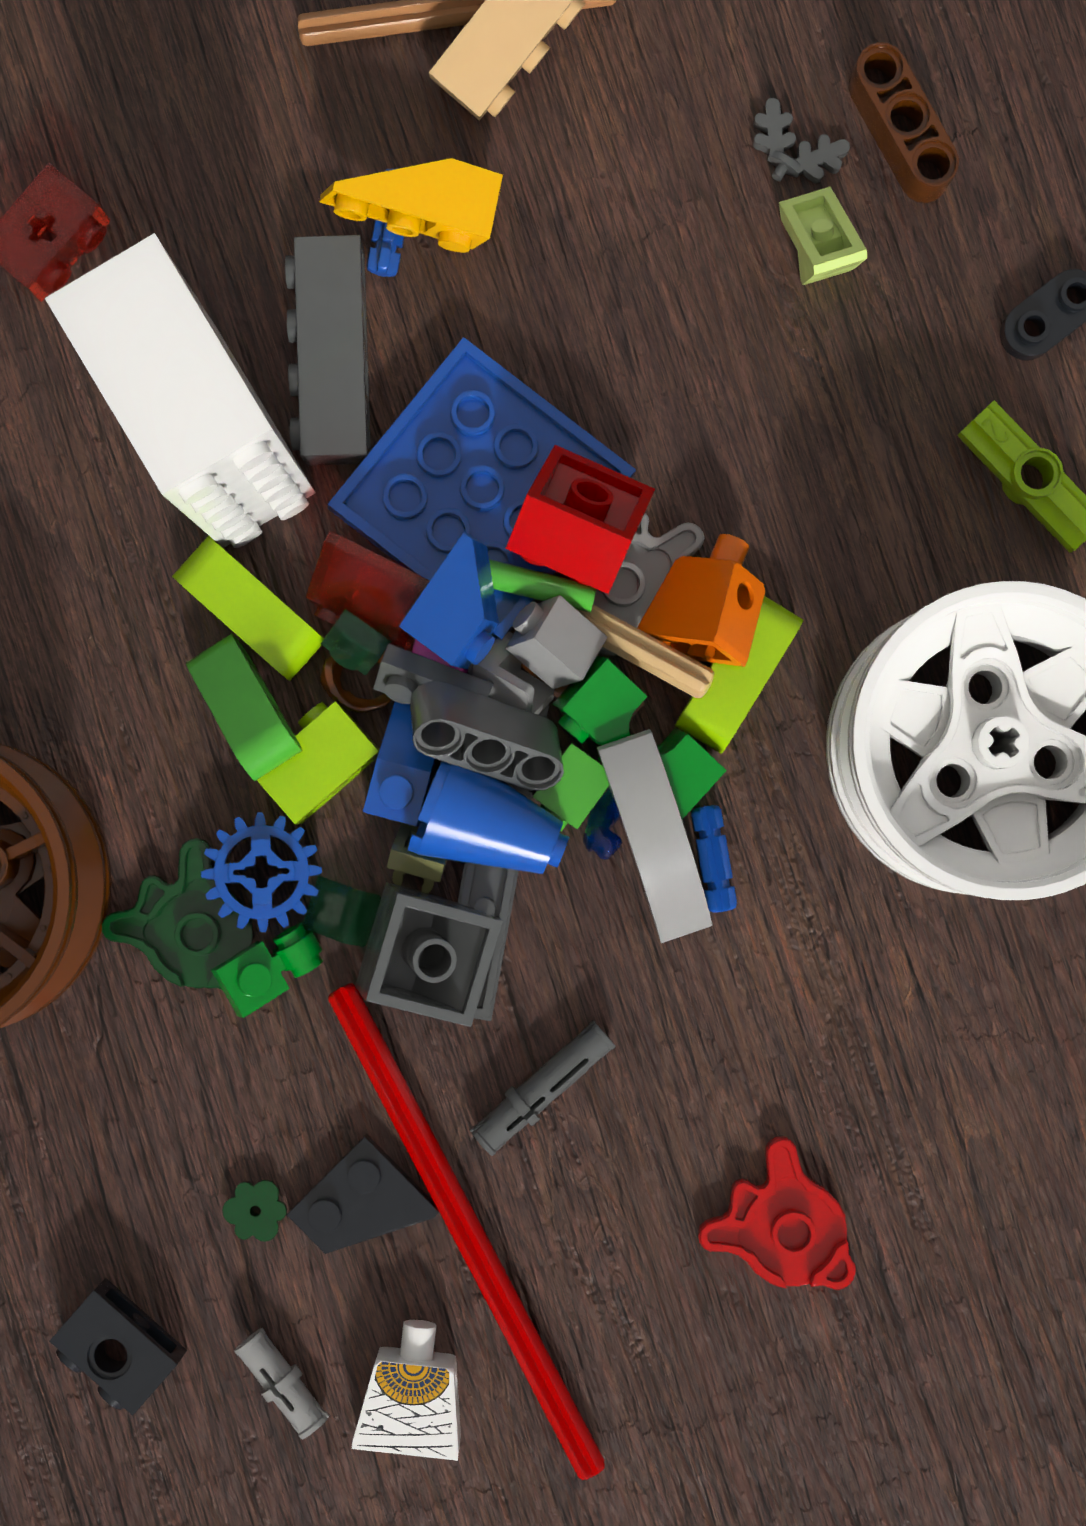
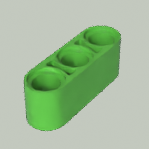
(243, 707)

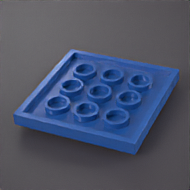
(459, 466)

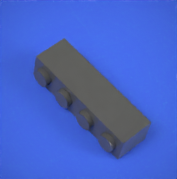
(330, 350)

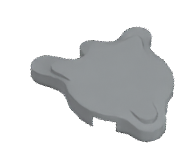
(645, 571)

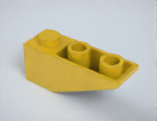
(433, 199)

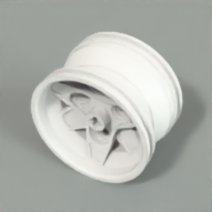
(954, 730)

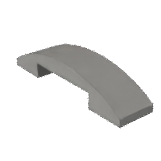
(656, 835)

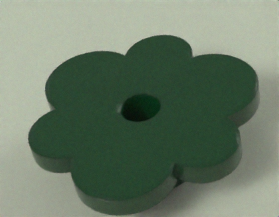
(239, 1210)

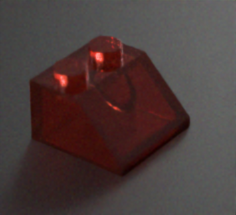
(365, 586)

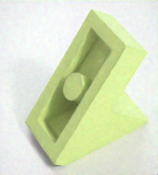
(821, 235)

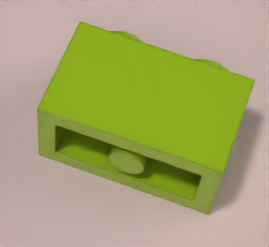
(331, 758)

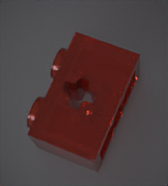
(53, 206)

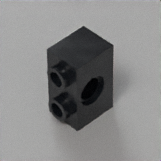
(149, 1348)

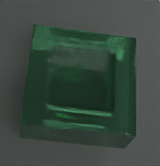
(354, 643)

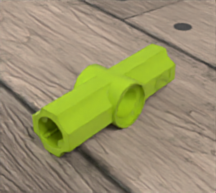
(1004, 450)

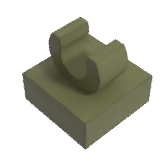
(408, 862)

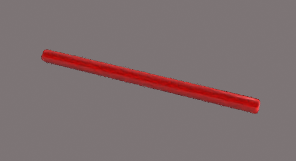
(467, 1231)

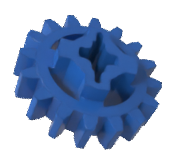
(261, 847)

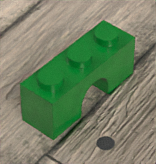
(602, 711)

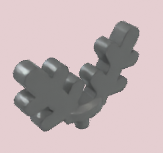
(807, 162)

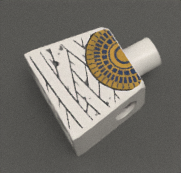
(412, 1399)

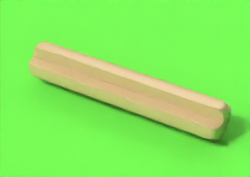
(651, 654)

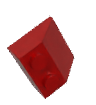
(579, 519)

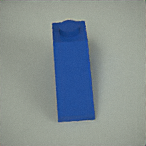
(400, 772)

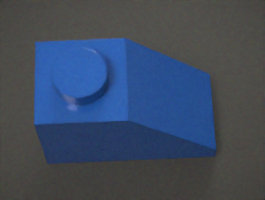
(457, 607)

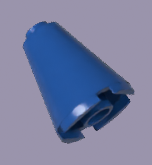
(486, 824)

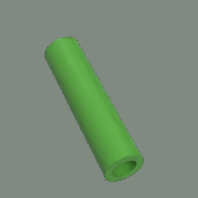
(540, 585)

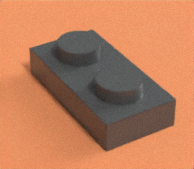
(405, 671)

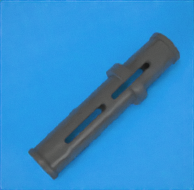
(543, 1087)

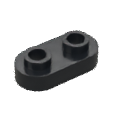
(1050, 311)

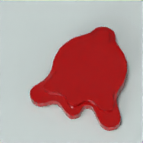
(784, 1228)

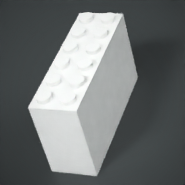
(180, 394)

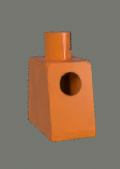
(708, 605)

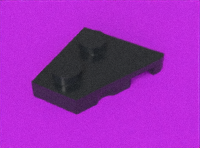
(361, 1200)

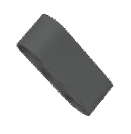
(485, 736)

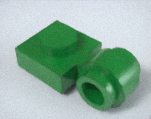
(255, 975)

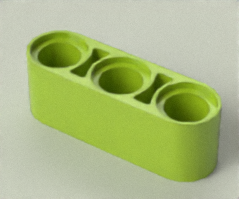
(248, 608)
(735, 688)

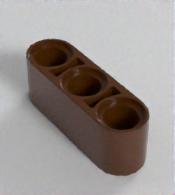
(905, 98)

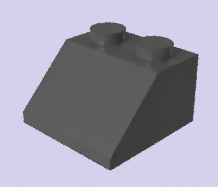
(427, 955)

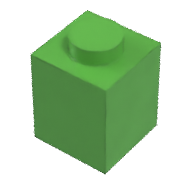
(577, 790)

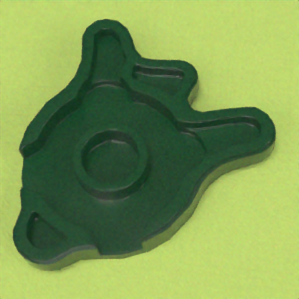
(179, 925)

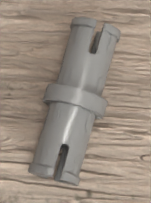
(281, 1383)

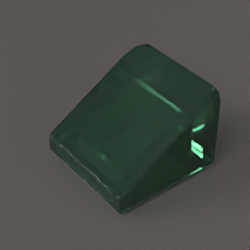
(342, 912)

